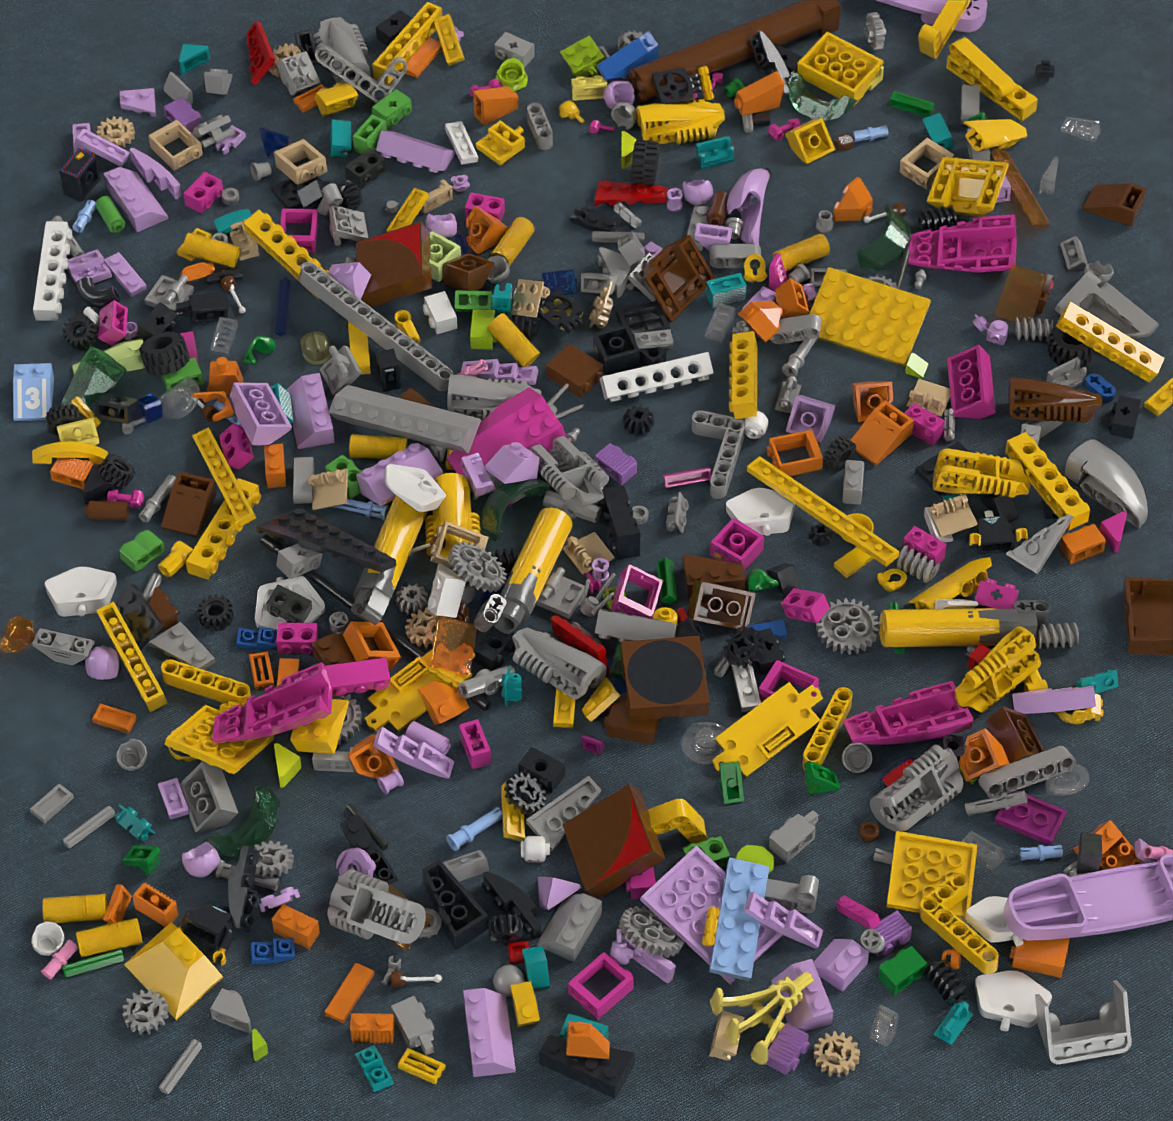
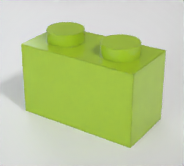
(480, 336)

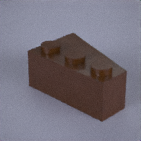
(711, 571)

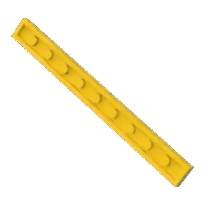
(823, 511)

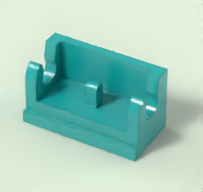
(938, 131)
(340, 138)
(714, 152)
(502, 300)

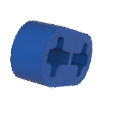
(1101, 387)

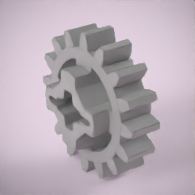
(875, 30)
(273, 859)
(145, 1012)

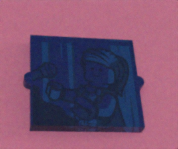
(561, 280)

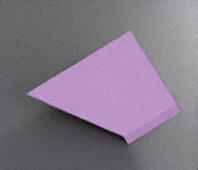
(712, 234)
(554, 890)

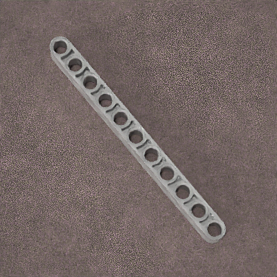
(375, 326)

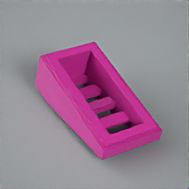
(777, 273)

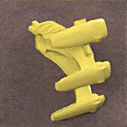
(762, 1014)

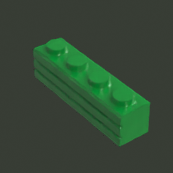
(912, 104)
(665, 572)

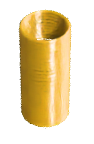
(514, 240)
(212, 251)
(805, 251)
(510, 338)
(377, 446)
(73, 908)
(109, 937)

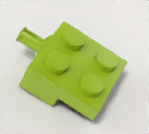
(583, 57)

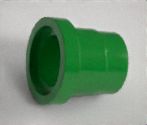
(733, 87)

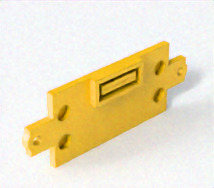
(401, 701)
(768, 728)

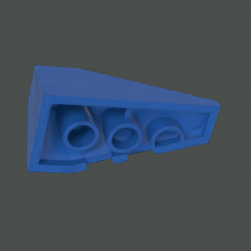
(631, 56)

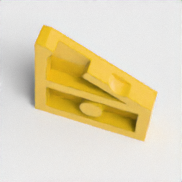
(600, 700)

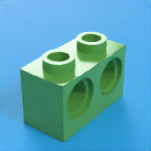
(352, 482)
(712, 845)

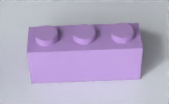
(814, 1008)

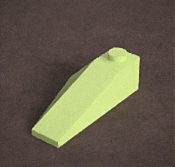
(126, 354)

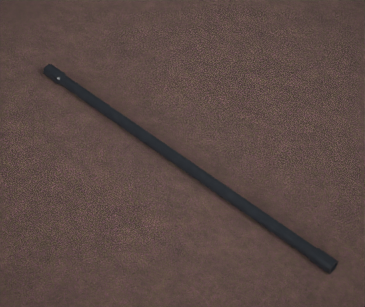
(274, 546)

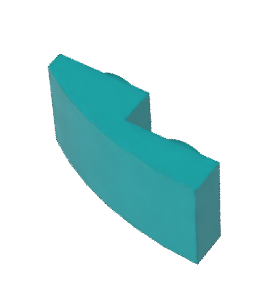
(223, 223)
(374, 1068)

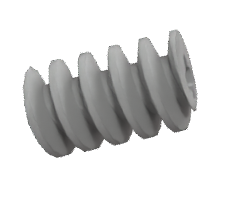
(1033, 329)
(916, 566)
(1057, 634)

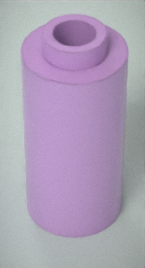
(420, 734)

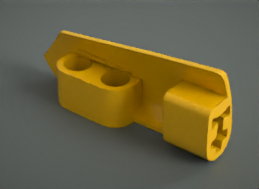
(994, 133)
(961, 582)

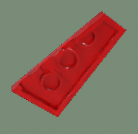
(260, 52)
(616, 192)
(574, 637)

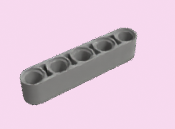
(1027, 771)

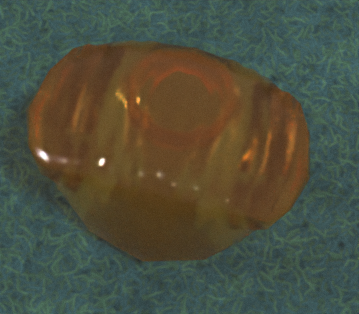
(18, 635)

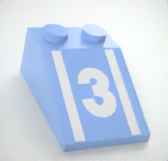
(32, 391)

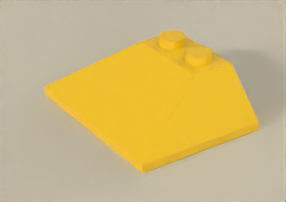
(967, 185)
(174, 969)

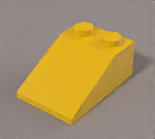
(321, 734)

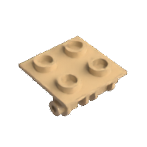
(528, 297)
(602, 308)
(930, 397)
(329, 489)
(952, 515)
(586, 550)

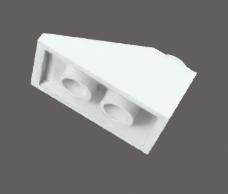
(446, 592)

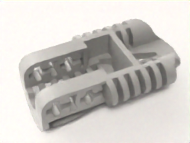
(345, 41)
(489, 394)
(577, 481)
(557, 662)
(925, 787)
(366, 907)

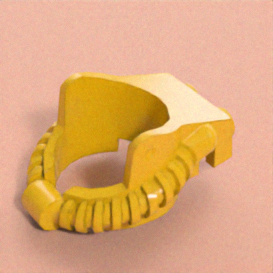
(1081, 716)

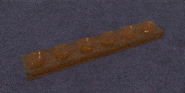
(1021, 190)

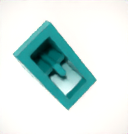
(192, 57)
(536, 967)

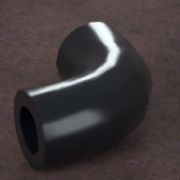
(96, 297)

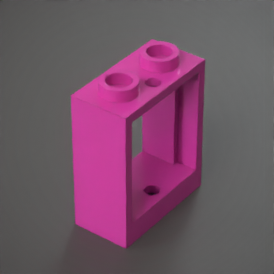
(302, 216)
(642, 579)
(789, 673)
(587, 999)

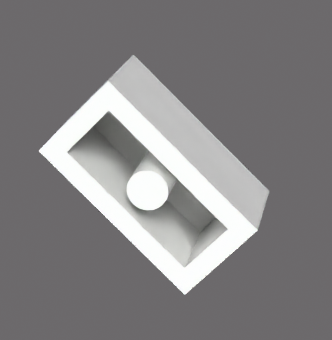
(440, 312)

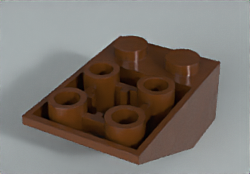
(1116, 202)
(189, 504)

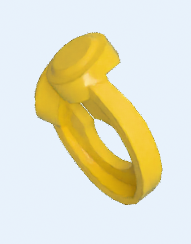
(761, 275)
(894, 585)

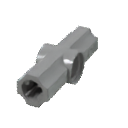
(572, 508)
(483, 682)

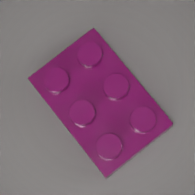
(1033, 819)

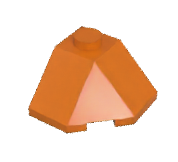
(855, 203)
(483, 230)
(762, 318)
(869, 396)
(442, 701)
(981, 755)
(371, 761)
(586, 1041)

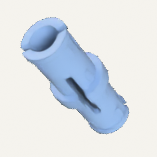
(870, 133)
(84, 216)
(1041, 852)

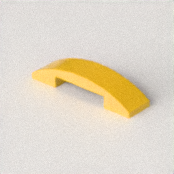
(45, 453)

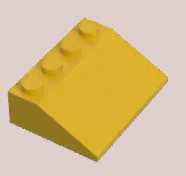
(839, 67)

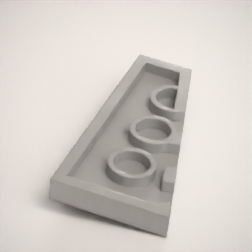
(549, 819)

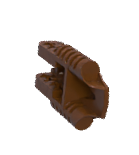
(1060, 401)

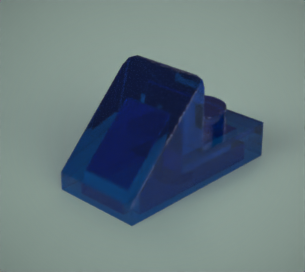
(273, 140)
(151, 408)

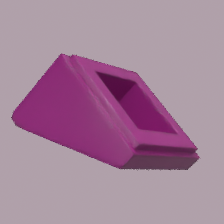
(592, 745)

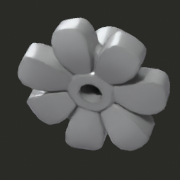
(741, 327)

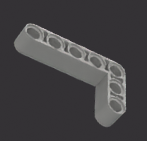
(360, 75)
(732, 434)

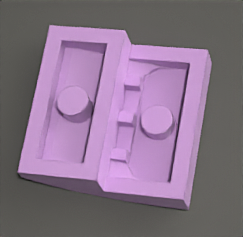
(89, 265)

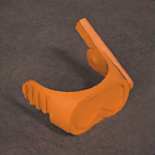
(198, 270)
(227, 411)

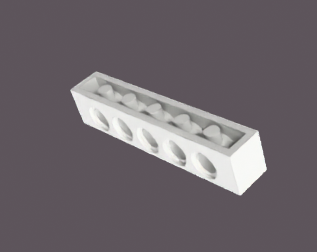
(51, 271)
(700, 362)

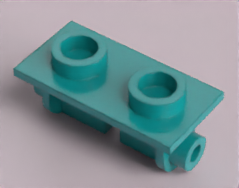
(1101, 682)
(511, 687)
(129, 817)
(954, 1023)

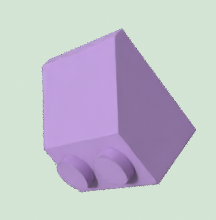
(351, 276)
(810, 415)
(513, 464)
(841, 962)

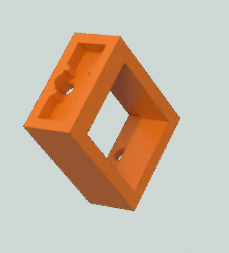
(792, 441)
(354, 638)

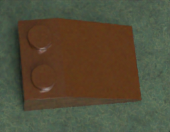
(720, 605)
(334, 649)

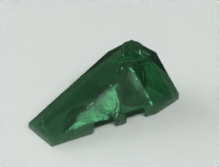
(94, 377)

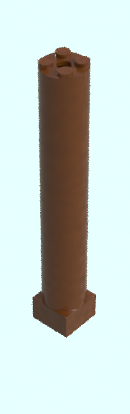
(734, 44)

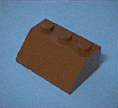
(1014, 734)

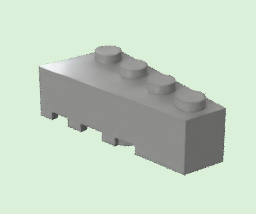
(632, 627)

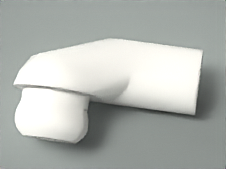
(92, 315)

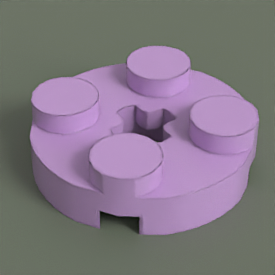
(356, 857)
(285, 897)

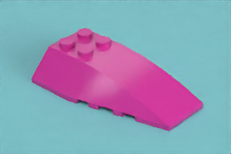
(973, 246)
(519, 419)
(292, 704)
(920, 717)

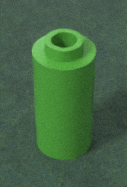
(110, 214)

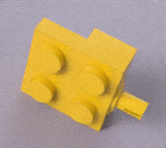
(501, 142)

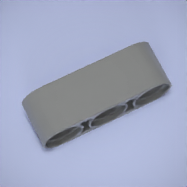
(969, 101)
(539, 126)
(733, 255)
(798, 329)
(301, 489)

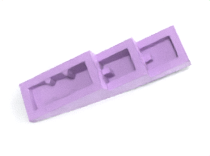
(152, 170)
(505, 371)
(1054, 700)
(416, 755)
(783, 921)

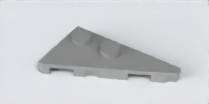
(1035, 551)

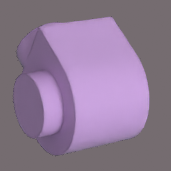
(997, 332)

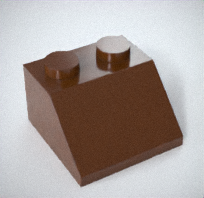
(467, 272)

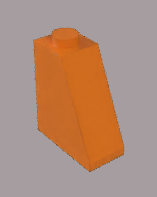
(760, 95)
(494, 103)
(1041, 956)

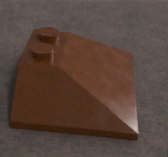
(677, 276)

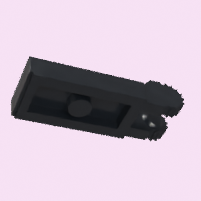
(595, 221)

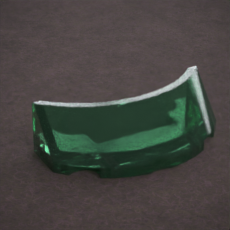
(811, 105)
(888, 245)
(500, 499)
(255, 827)

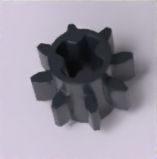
(1044, 70)
(820, 535)

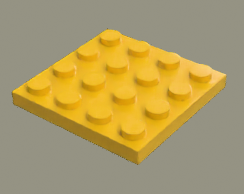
(196, 737)
(922, 865)

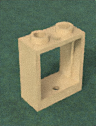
(174, 131)
(930, 150)
(295, 152)
(457, 531)

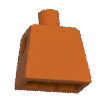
(223, 375)

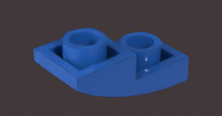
(251, 639)
(272, 952)

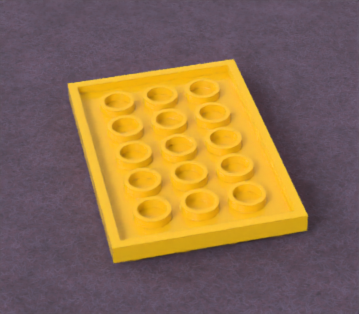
(869, 316)

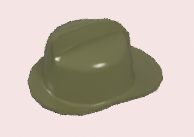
(315, 348)

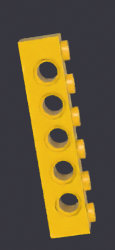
(408, 40)
(1018, 103)
(260, 221)
(1109, 342)
(744, 375)
(1047, 480)
(219, 535)
(132, 657)

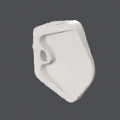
(414, 487)
(762, 510)
(298, 585)
(81, 591)
(989, 920)
(1009, 998)

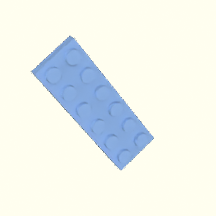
(736, 930)

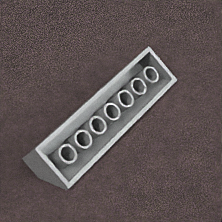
(405, 418)

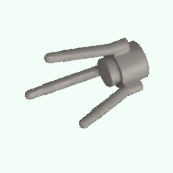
(555, 397)
(590, 605)

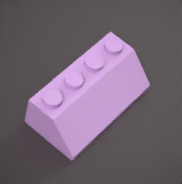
(415, 151)
(134, 198)
(259, 412)
(310, 412)
(372, 479)
(488, 1032)

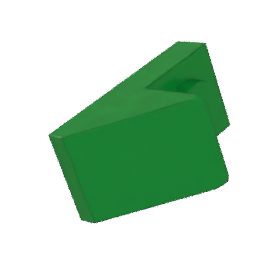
(820, 779)
(731, 782)
(144, 857)

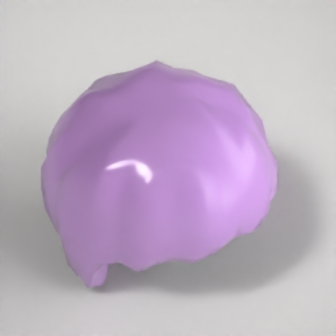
(619, 92)
(697, 192)
(442, 224)
(102, 663)
(201, 860)

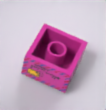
(737, 544)

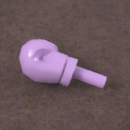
(620, 951)

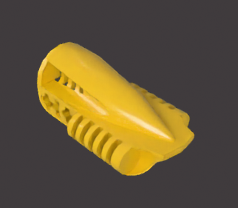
(679, 121)
(979, 474)
(453, 509)
(995, 674)

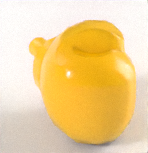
(570, 110)

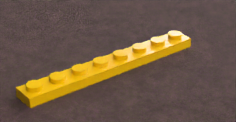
(224, 477)

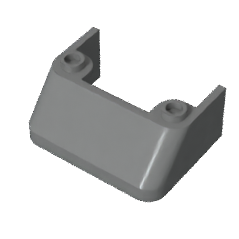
(1087, 1039)

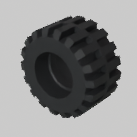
(645, 162)
(1062, 351)
(164, 353)

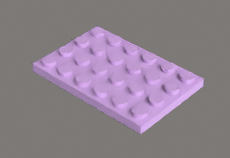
(684, 898)

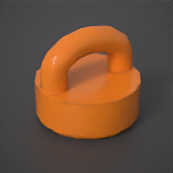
(955, 958)

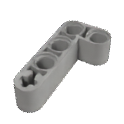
(794, 896)

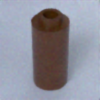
(718, 209)
(107, 510)

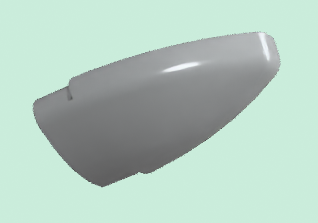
(1109, 306)
(1108, 480)

